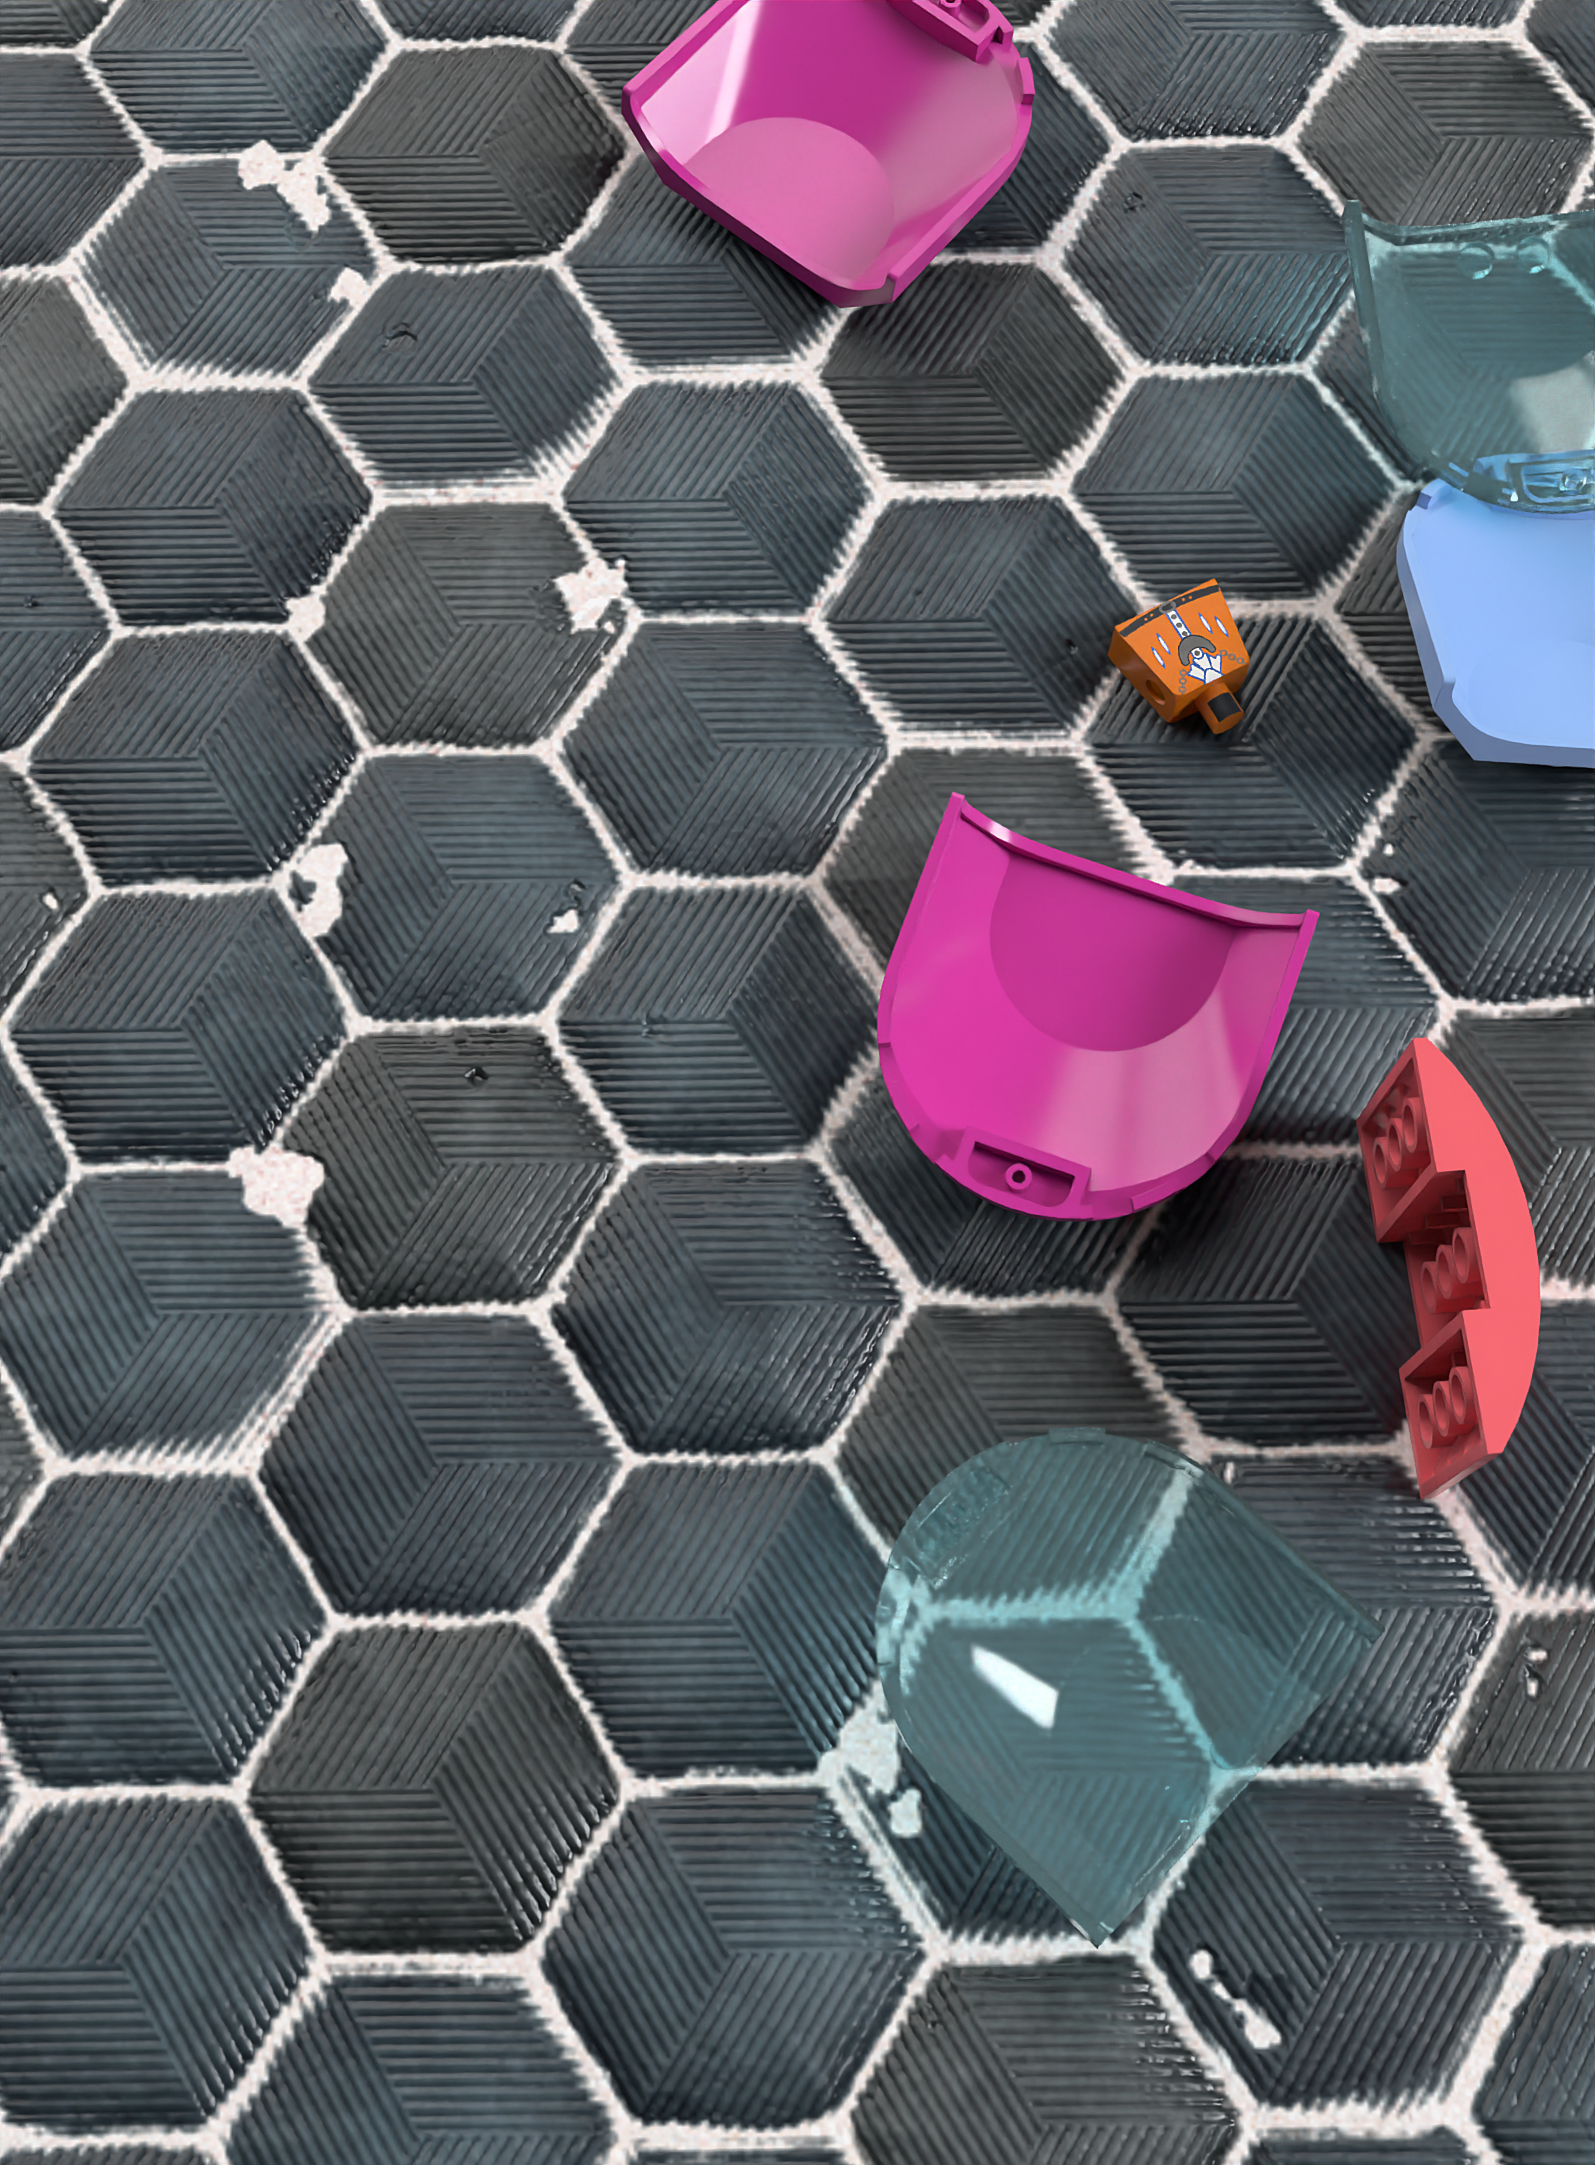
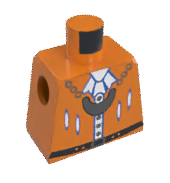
(1185, 657)

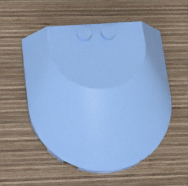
(1504, 624)

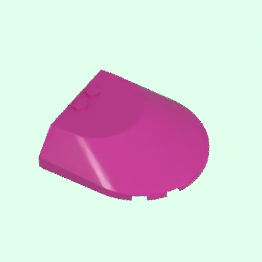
(838, 130)
(1075, 1025)

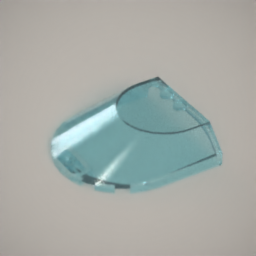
(1485, 350)
(1101, 1656)

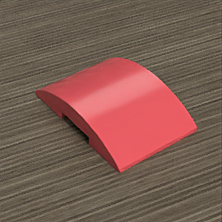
(1471, 1260)

